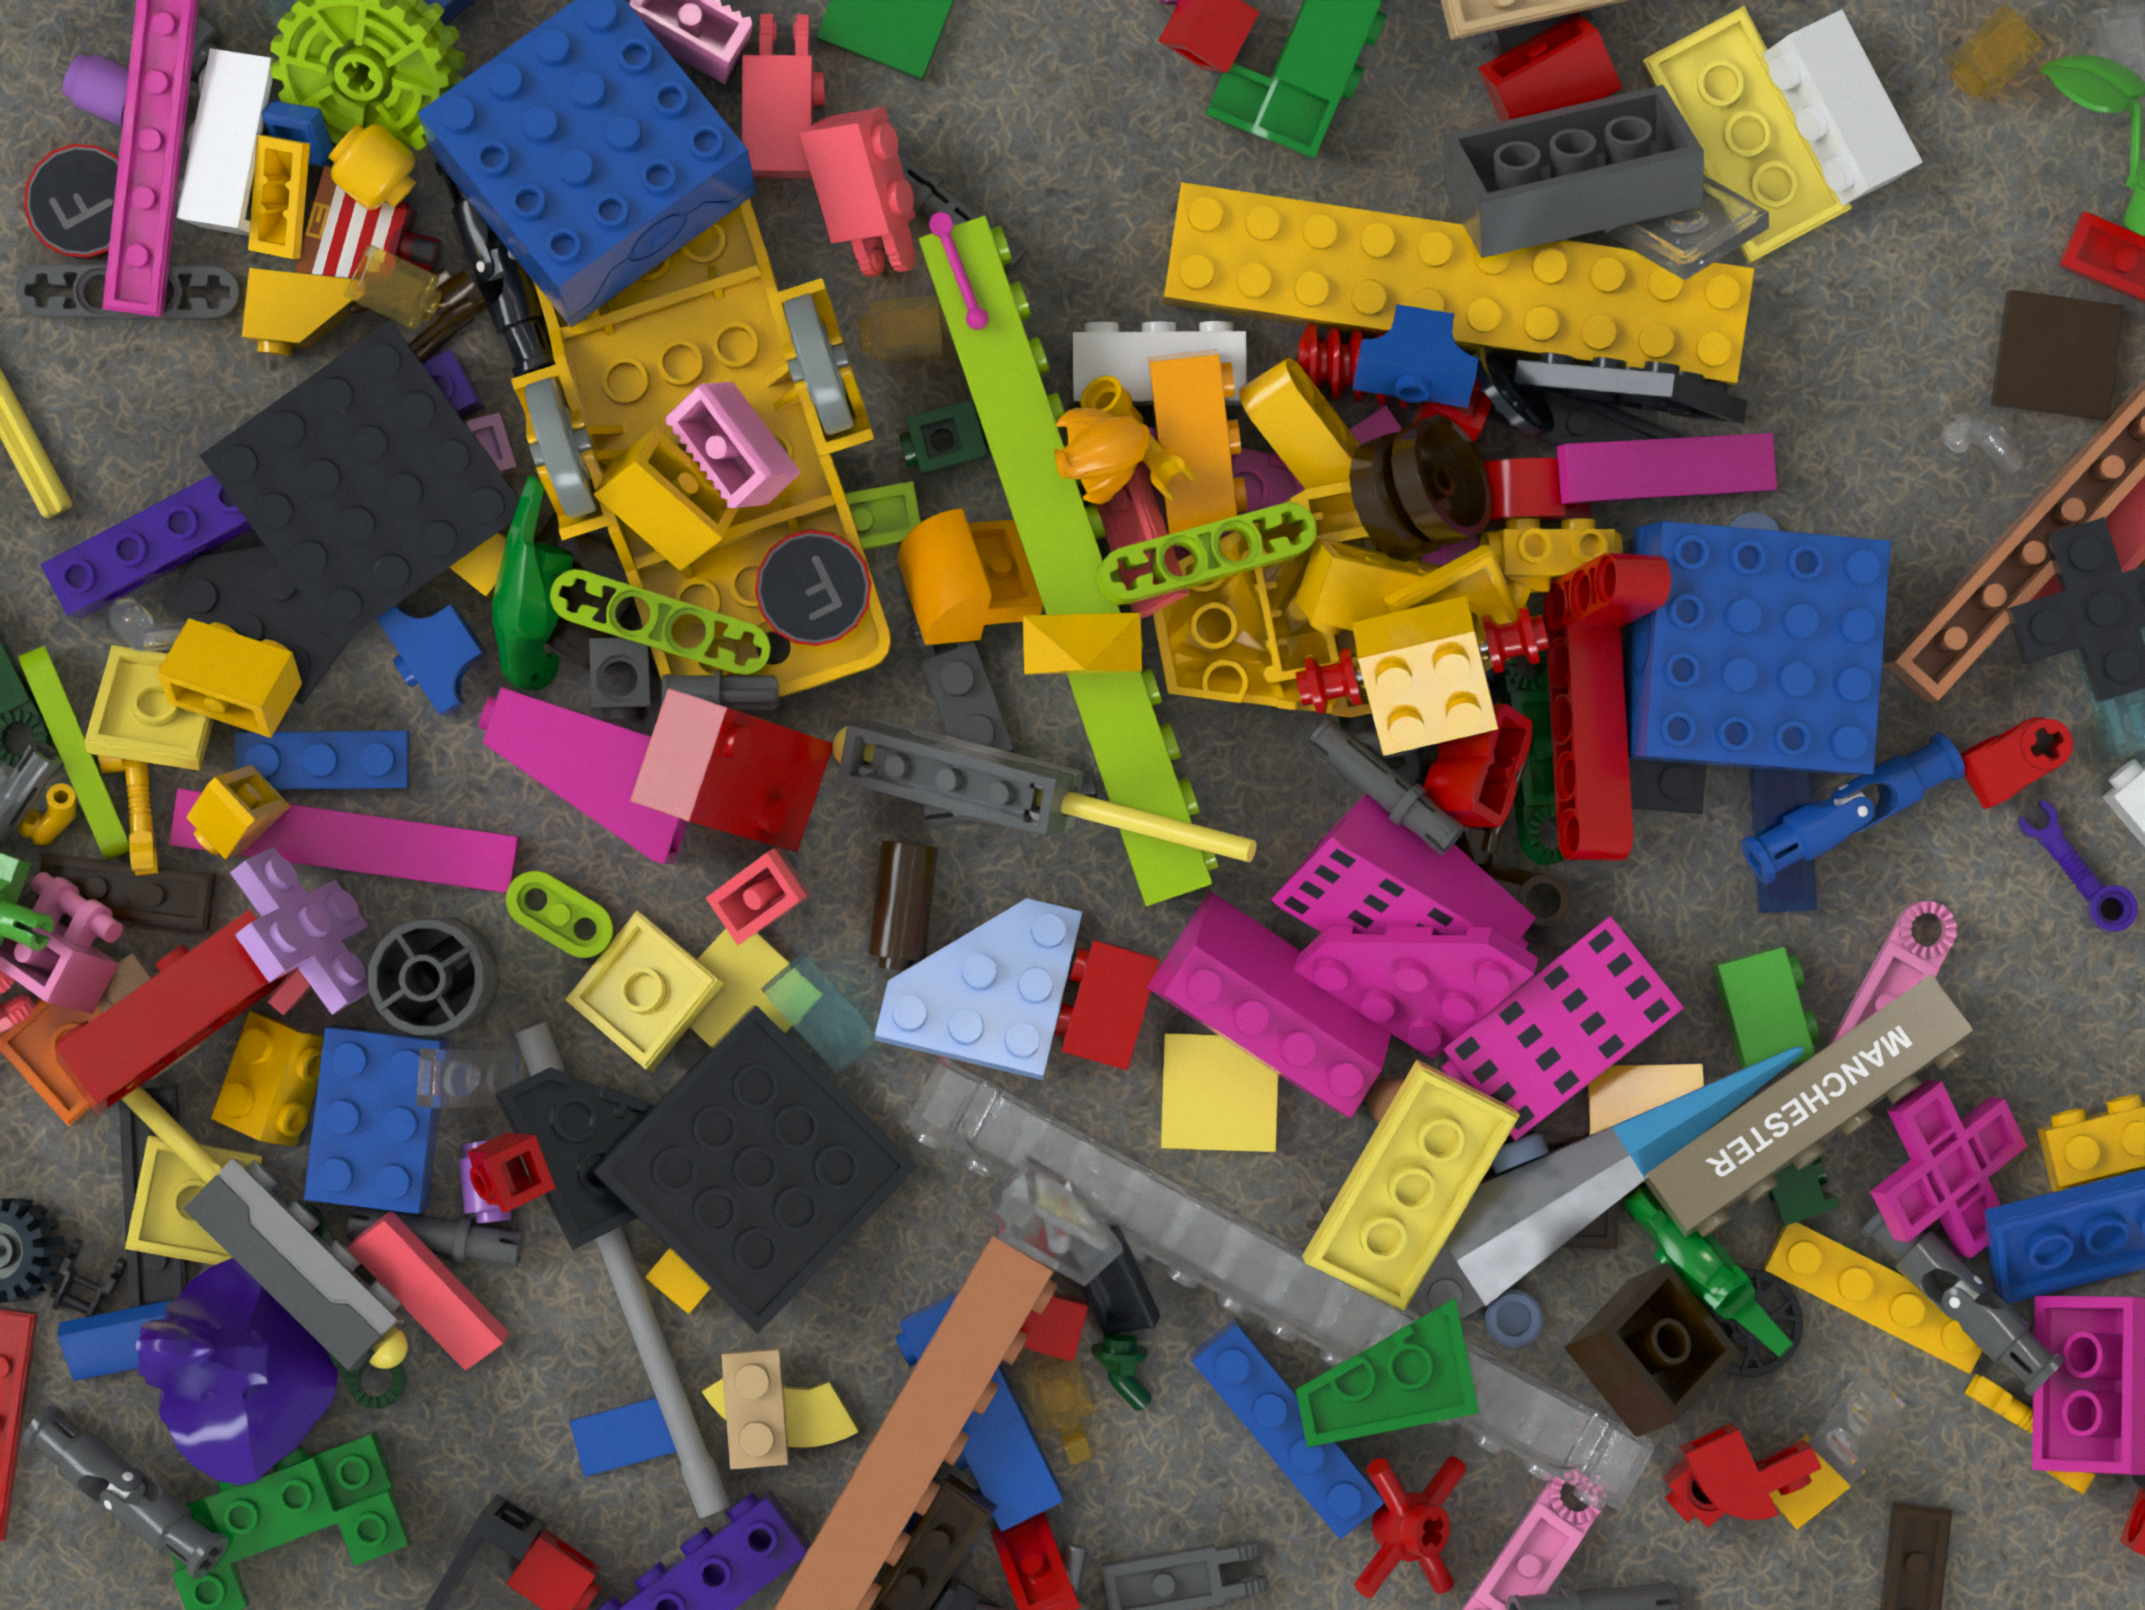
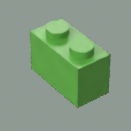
(1765, 1005)

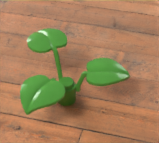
(2108, 88)

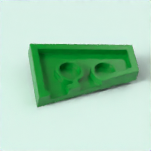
(1395, 1384)

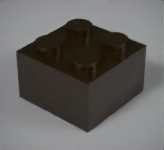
(1652, 1350)

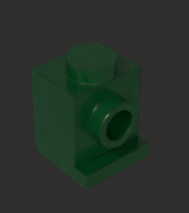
(960, 421)
(1800, 1193)

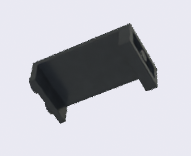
(499, 1524)

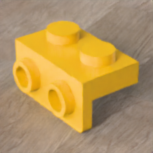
(270, 1081)

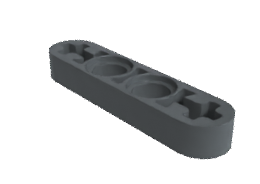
(58, 306)

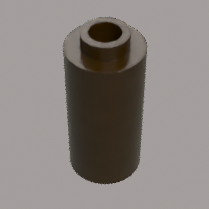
(902, 904)

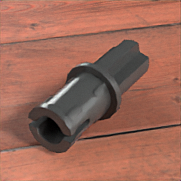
(730, 691)

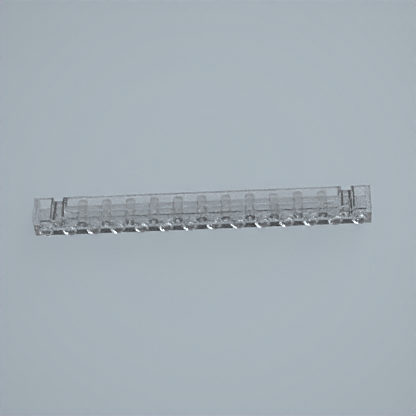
(1271, 1278)

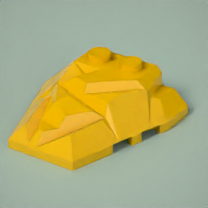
(1245, 631)

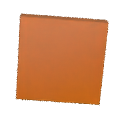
(32, 1052)

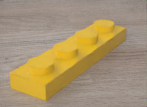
(1869, 1293)

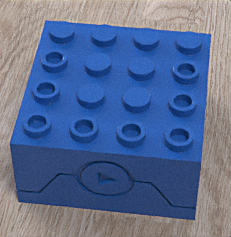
(588, 153)
(1759, 650)

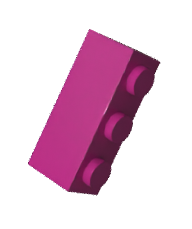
(2094, 1403)

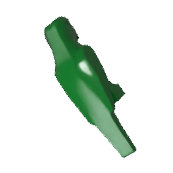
(522, 599)
(1705, 1270)

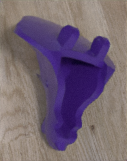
(234, 1375)

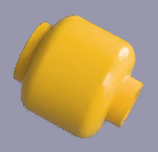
(373, 166)

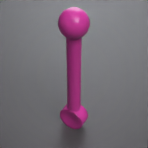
(941, 226)

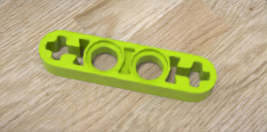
(1204, 547)
(658, 630)
(70, 745)

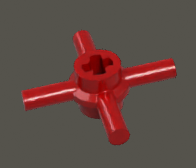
(1410, 1526)

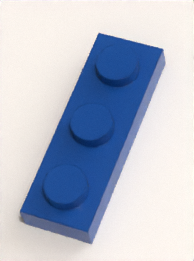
(328, 759)

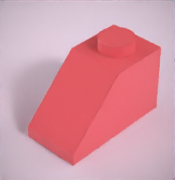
(758, 895)

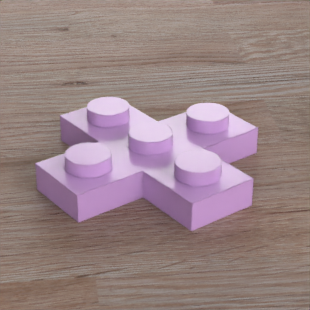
(302, 929)

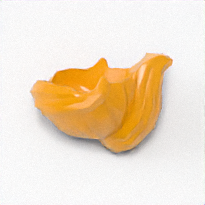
(1100, 451)

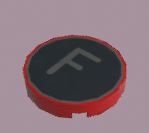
(73, 200)
(813, 587)

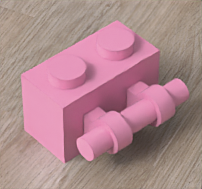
(69, 967)

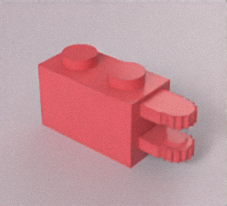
(780, 101)
(862, 187)

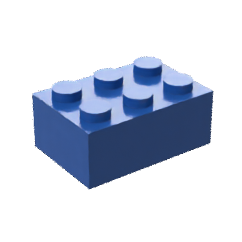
(367, 1132)

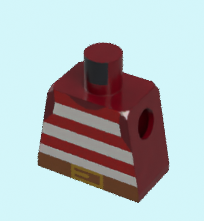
(343, 228)

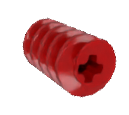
(1334, 361)

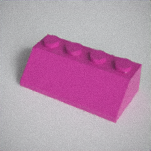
(1245, 990)

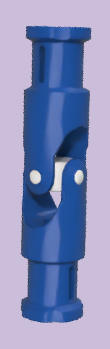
(1826, 823)

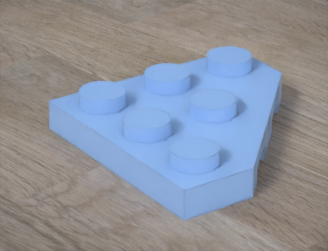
(987, 993)

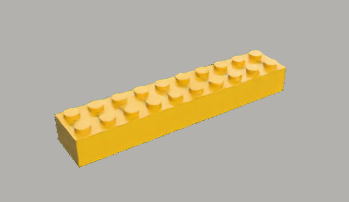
(1354, 265)

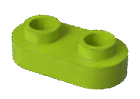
(560, 915)

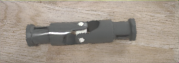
(1981, 1314)
(119, 1487)

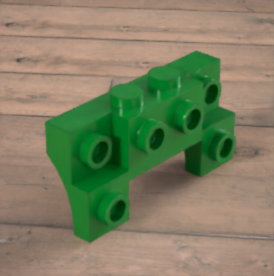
(1308, 79)
(297, 1497)

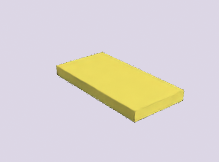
(1746, 128)
(1410, 1185)

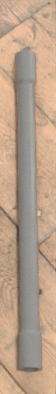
(696, 1463)

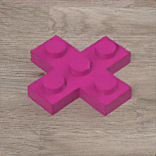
(1947, 1166)

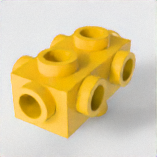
(1537, 556)

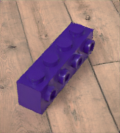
(723, 1566)

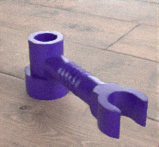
(2086, 882)

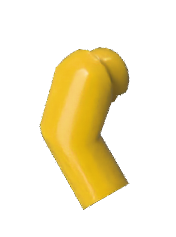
(59, 815)

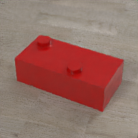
(731, 771)
(163, 1017)

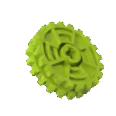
(367, 63)

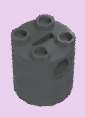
(410, 991)

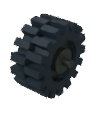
(26, 1249)

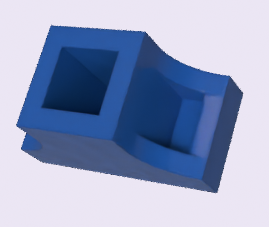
(1417, 360)
(434, 652)

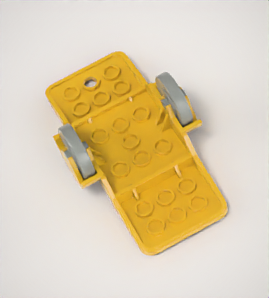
(627, 365)

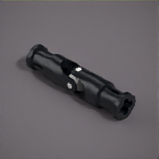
(511, 304)

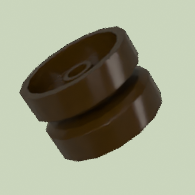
(1420, 488)

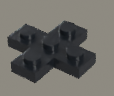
(2095, 612)

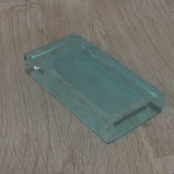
(820, 1012)

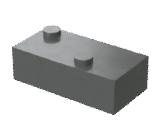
(1573, 171)

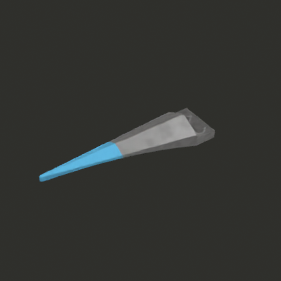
(1545, 1202)

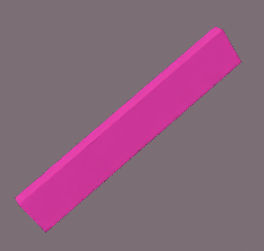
(150, 156)
(375, 845)

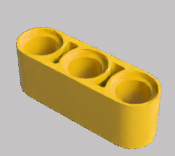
(1300, 424)

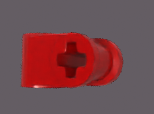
(2006, 764)

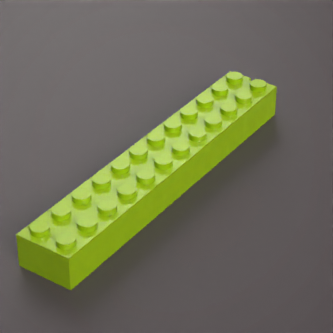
(1063, 549)

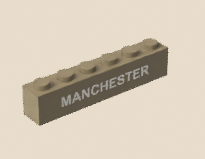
(1808, 1107)

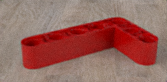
(1589, 697)

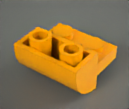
(966, 576)

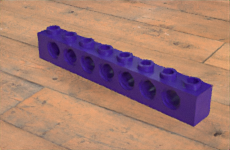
(185, 525)

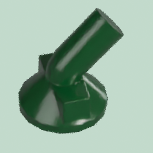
(1120, 1358)

